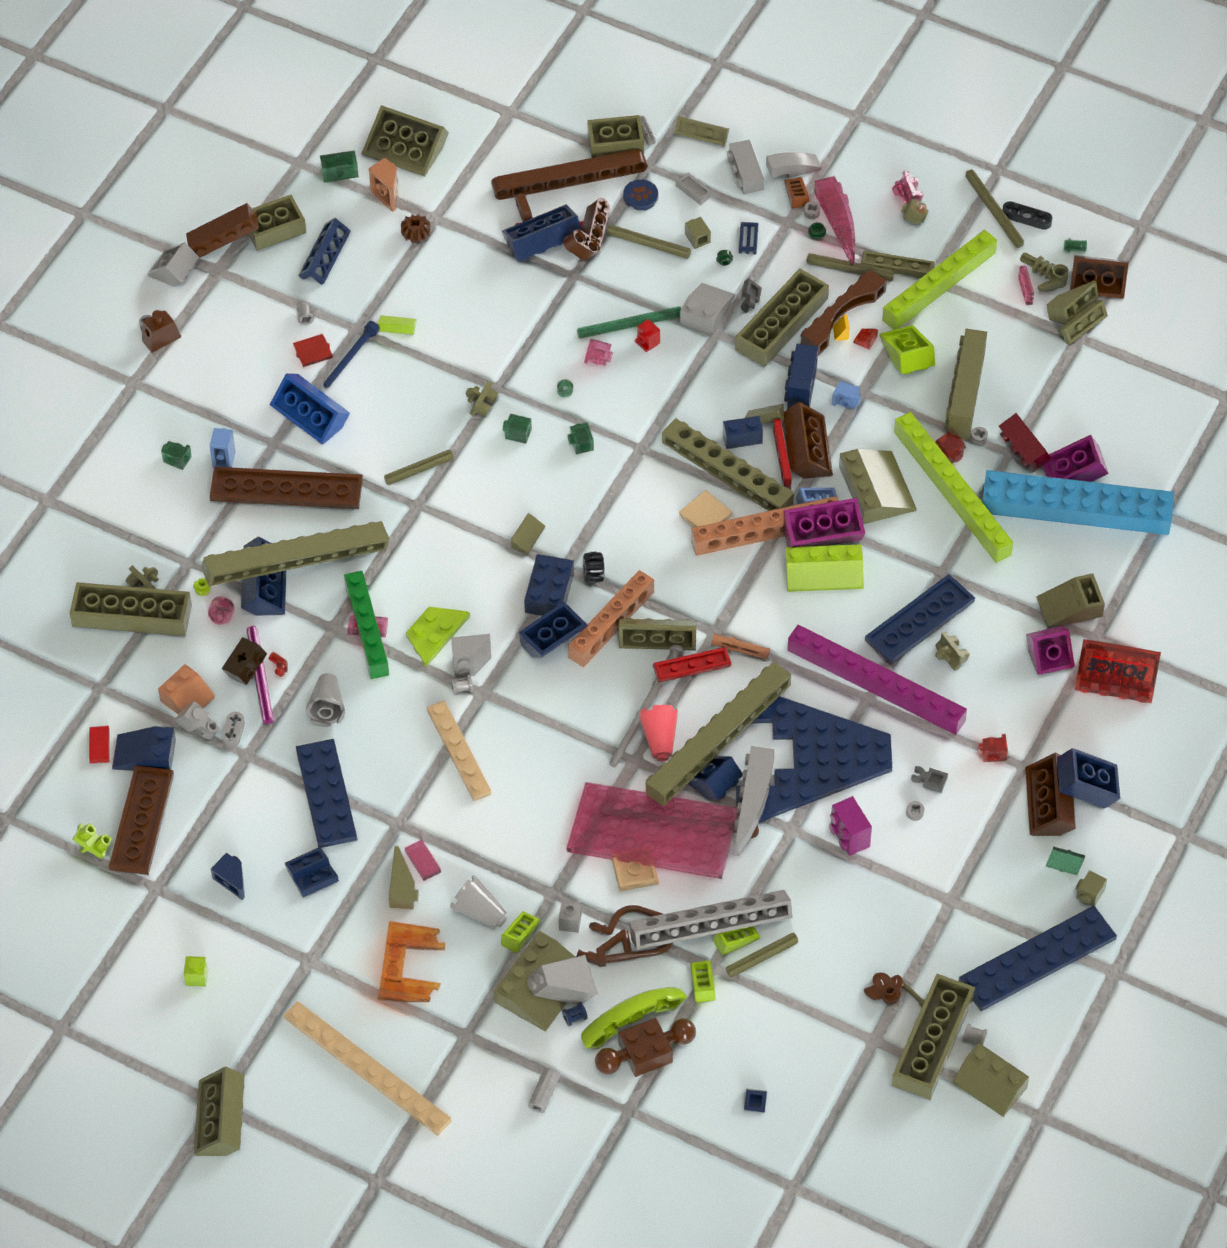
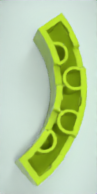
(629, 1012)

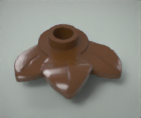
(885, 988)

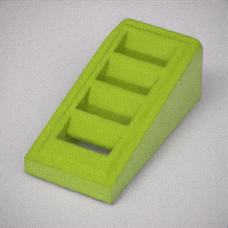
(514, 942)
(726, 945)
(706, 992)

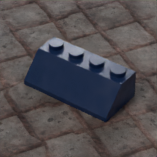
(541, 232)
(264, 593)

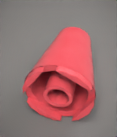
(659, 729)

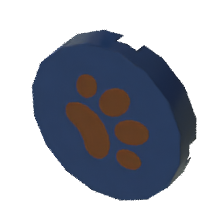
(640, 194)

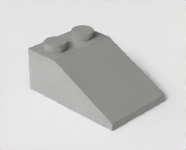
(705, 308)

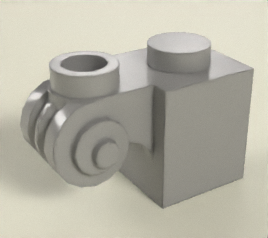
(195, 717)

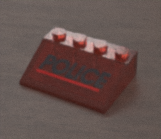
(1117, 671)

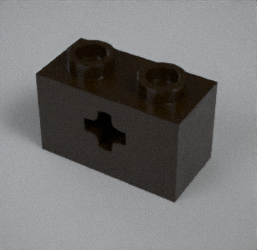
(244, 661)

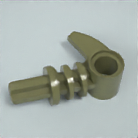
(1056, 274)

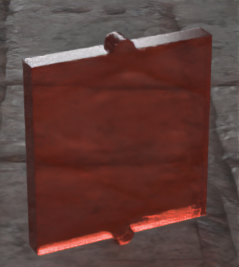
(312, 350)

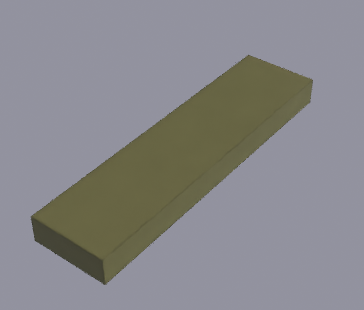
(899, 264)

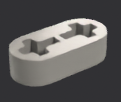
(237, 730)

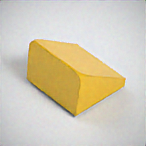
(841, 328)

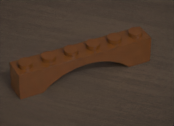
(866, 290)

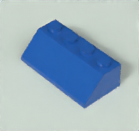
(309, 408)

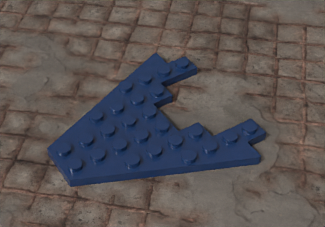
(827, 755)

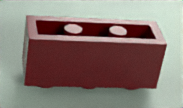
(1024, 443)

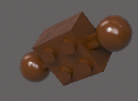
(645, 1047)

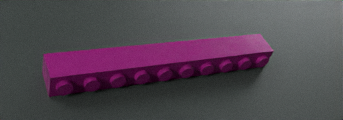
(877, 679)

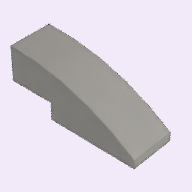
(792, 164)

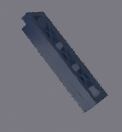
(322, 244)

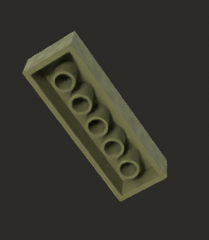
(781, 317)
(966, 383)
(130, 609)
(933, 1036)

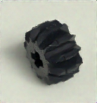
(593, 567)

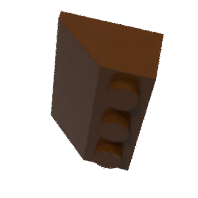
(1108, 274)

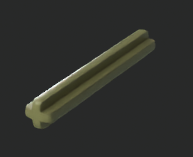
(418, 467)
(762, 954)

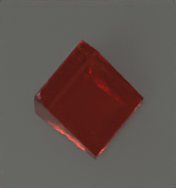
(866, 337)

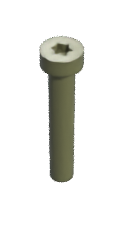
(914, 994)

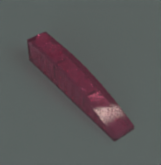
(837, 210)

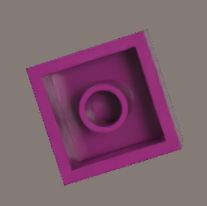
(850, 826)

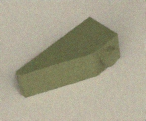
(1071, 303)
(402, 885)

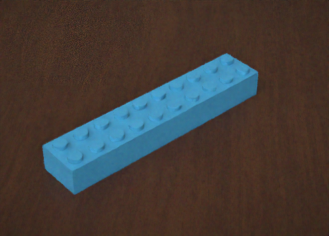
(1078, 502)

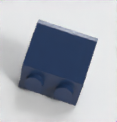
(717, 778)

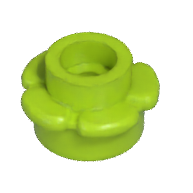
(201, 590)

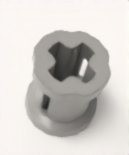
(305, 314)
(461, 684)
(974, 1034)

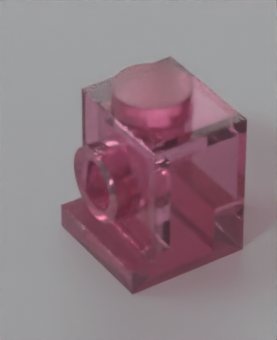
(598, 352)

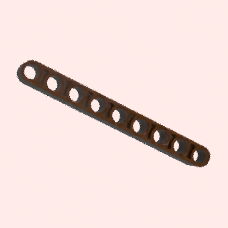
(569, 174)

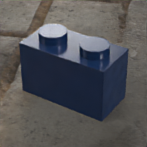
(742, 432)

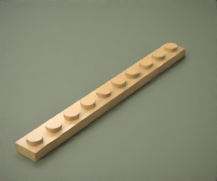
(367, 1068)

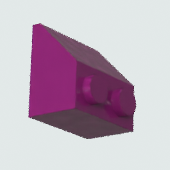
(1050, 650)

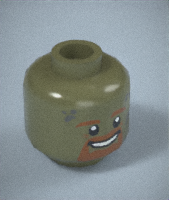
(914, 211)

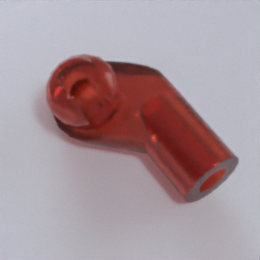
(281, 664)

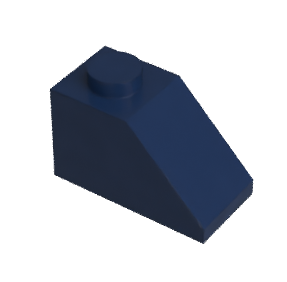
(229, 874)

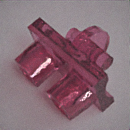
(906, 188)

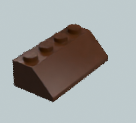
(807, 442)
(1048, 809)

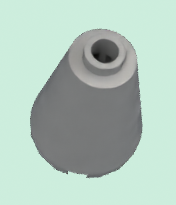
(326, 702)
(479, 904)

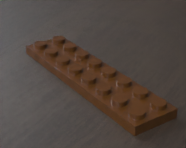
(286, 487)

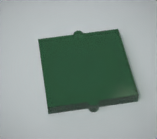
(1065, 860)

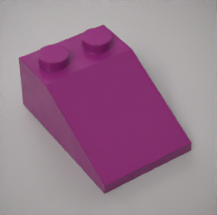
(1077, 461)

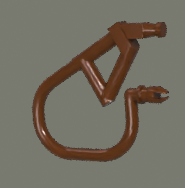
(601, 959)

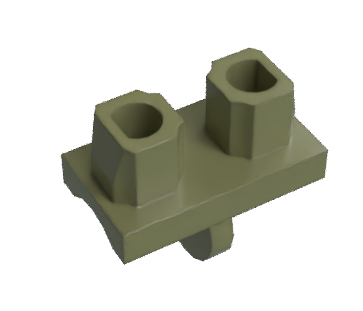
(474, 395)
(136, 577)
(949, 650)

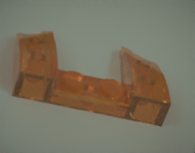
(398, 939)

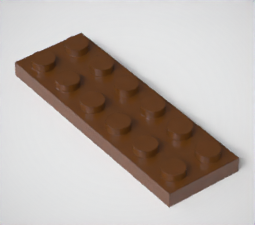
(141, 820)

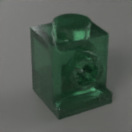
(176, 454)

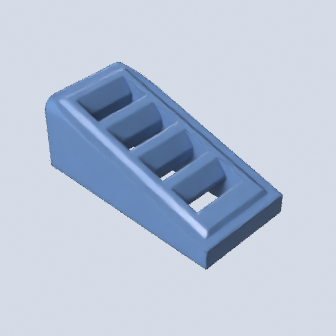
(805, 494)

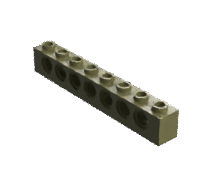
(726, 466)

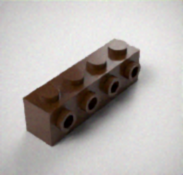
(223, 230)

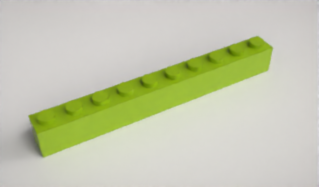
(953, 487)

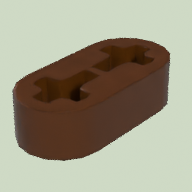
(523, 207)

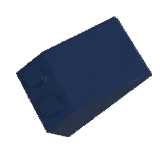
(146, 748)

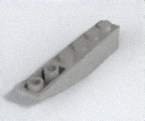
(754, 794)

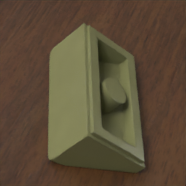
(767, 414)
(527, 534)

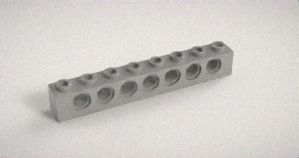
(710, 919)

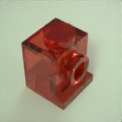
(993, 749)

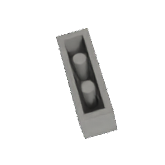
(745, 167)

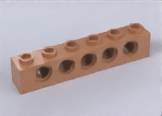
(606, 622)

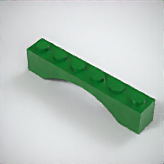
(367, 624)

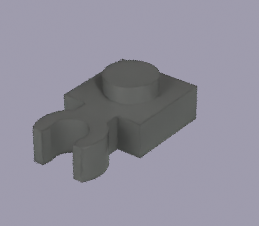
(933, 779)

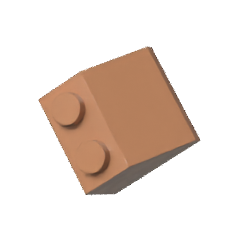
(384, 182)
(183, 689)

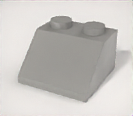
(174, 264)
(470, 654)

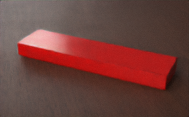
(782, 453)
(691, 664)

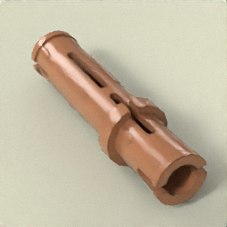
(740, 646)

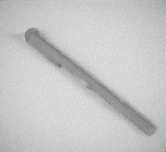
(675, 652)

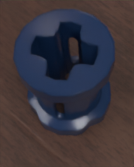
(579, 1011)

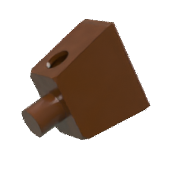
(159, 331)

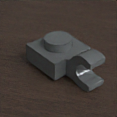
(752, 294)

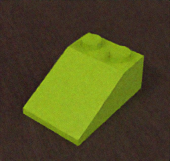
(908, 349)

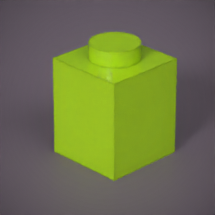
(195, 971)

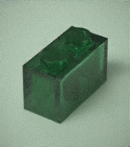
(339, 166)

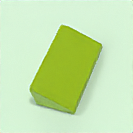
(397, 324)

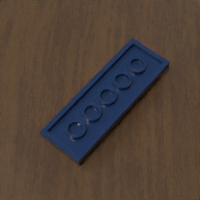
(919, 619)
(326, 793)

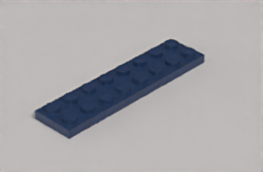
(1038, 957)

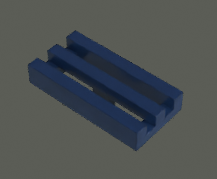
(747, 248)

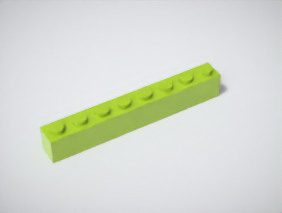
(939, 280)

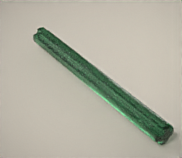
(628, 322)

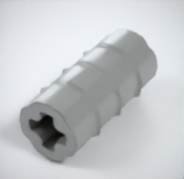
(544, 1090)

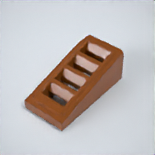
(798, 201)

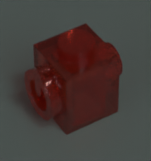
(951, 446)

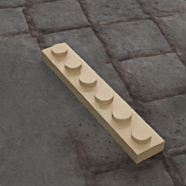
(459, 750)

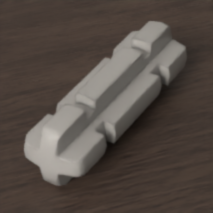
(647, 132)

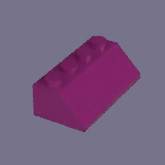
(824, 524)

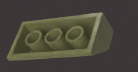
(657, 633)
(219, 1113)

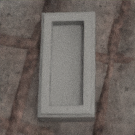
(694, 188)

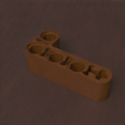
(589, 240)

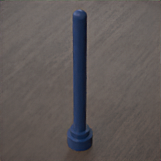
(370, 330)

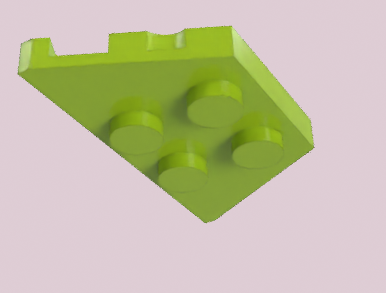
(434, 631)

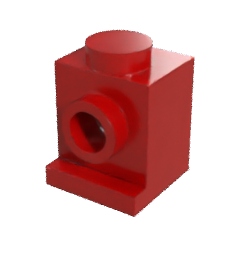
(647, 335)

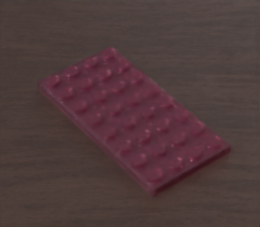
(637, 829)

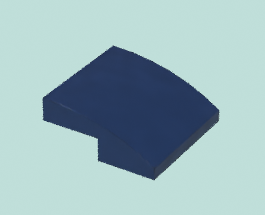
(311, 872)

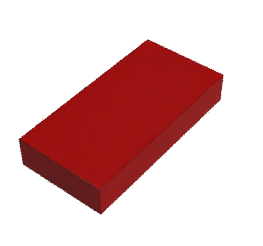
(99, 744)

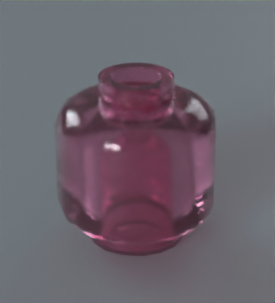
(220, 610)

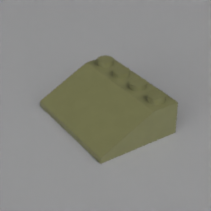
(405, 140)
(876, 484)
(513, 989)

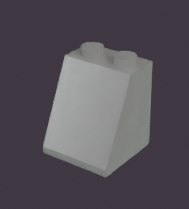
(563, 981)

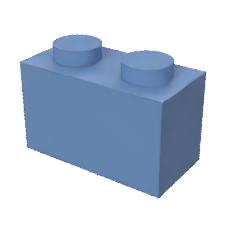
(222, 447)

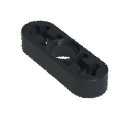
(1038, 223)

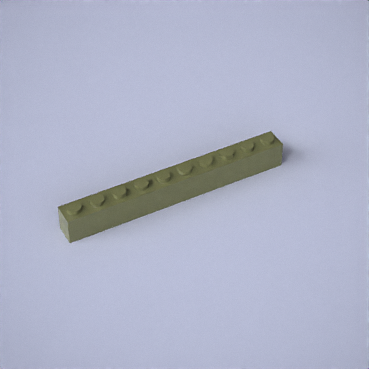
(294, 553)
(717, 733)

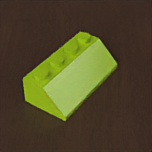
(824, 568)

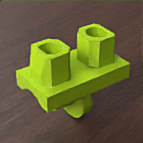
(91, 841)

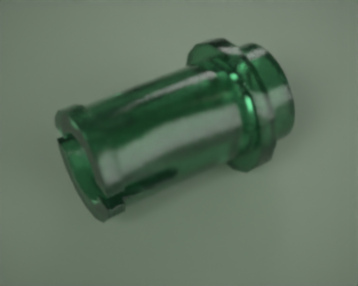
(1075, 245)

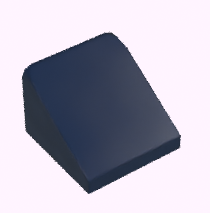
(755, 1100)

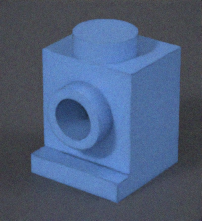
(846, 395)

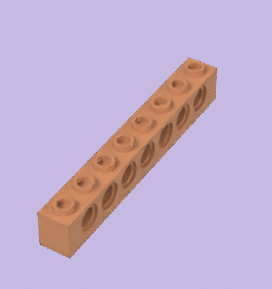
(743, 530)

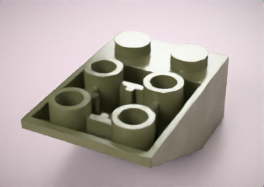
(1072, 602)

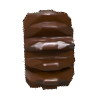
(415, 228)

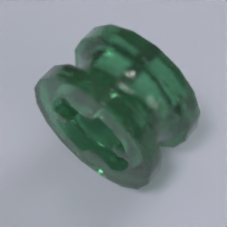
(564, 383)

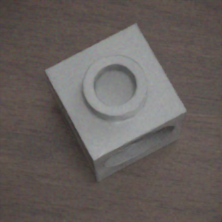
(570, 916)

